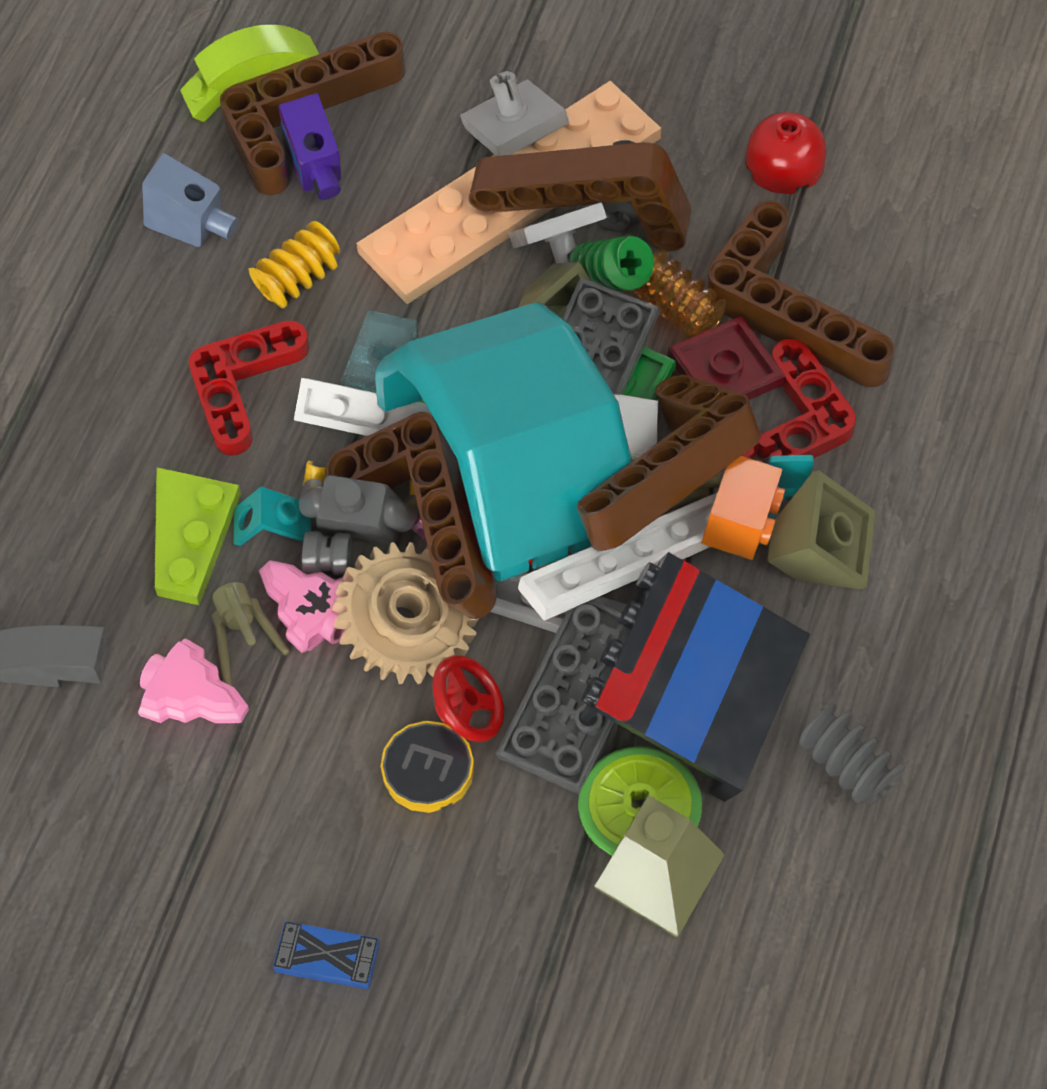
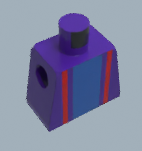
(311, 146)

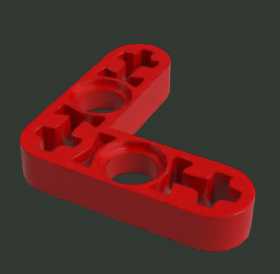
(230, 368)
(814, 417)

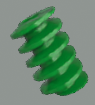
(616, 262)

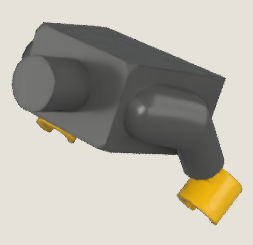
(356, 507)

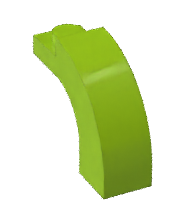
(241, 58)

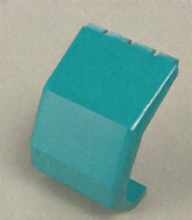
(525, 425)

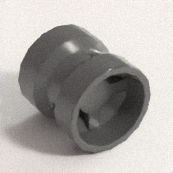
(327, 553)

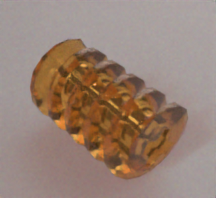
(680, 297)

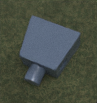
(184, 204)

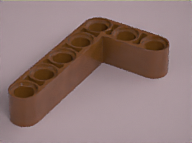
(336, 75)
(588, 177)
(743, 269)
(708, 433)
(420, 452)

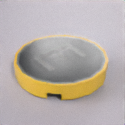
(427, 766)

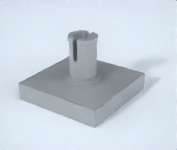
(514, 116)
(558, 231)

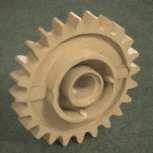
(381, 633)

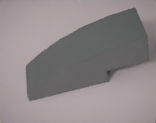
(53, 654)

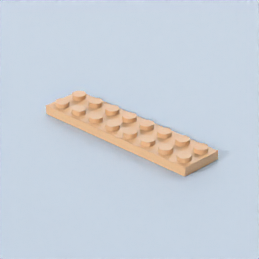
(449, 233)

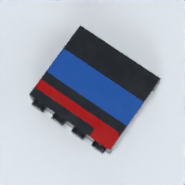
(697, 671)

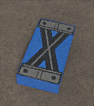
(326, 955)

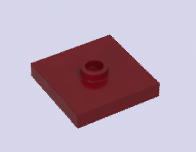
(728, 358)

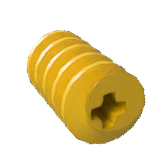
(295, 263)

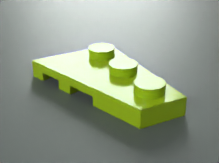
(190, 531)

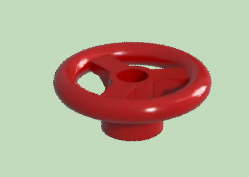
(462, 699)

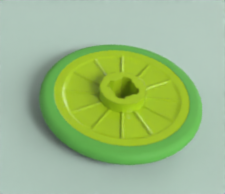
(629, 776)

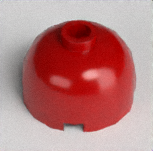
(786, 152)

